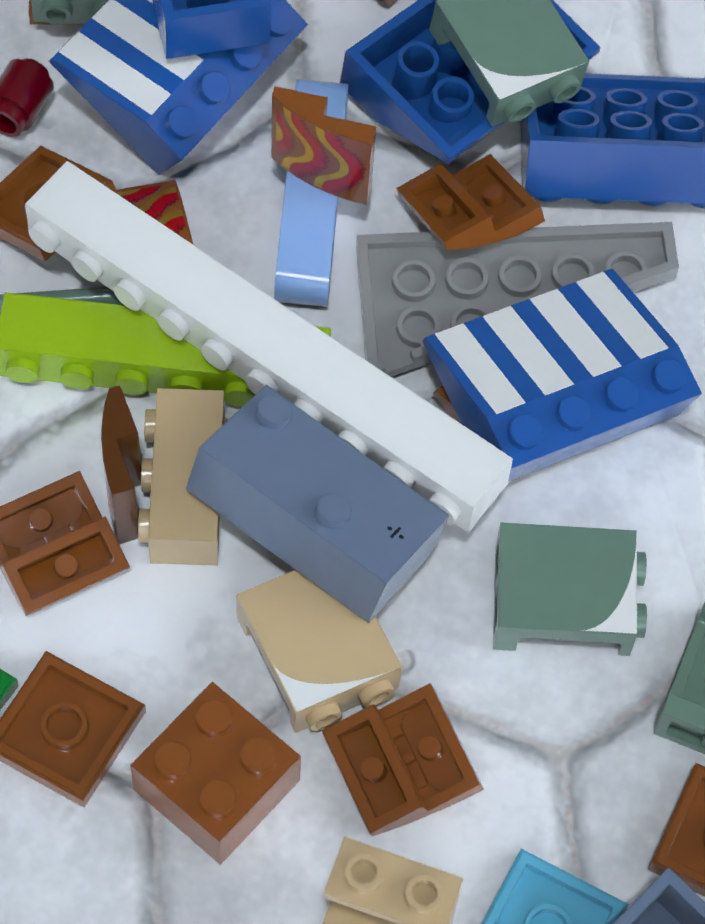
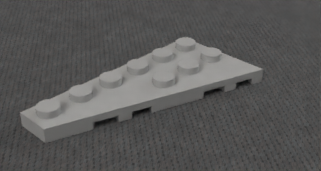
(421, 288)

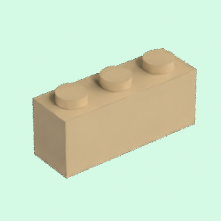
(178, 523)

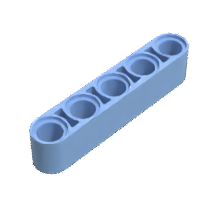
(308, 222)

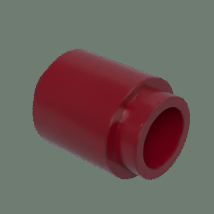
(23, 93)

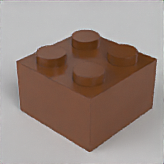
(216, 772)

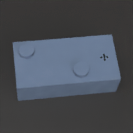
(316, 502)

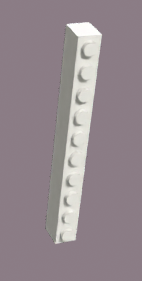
(265, 343)

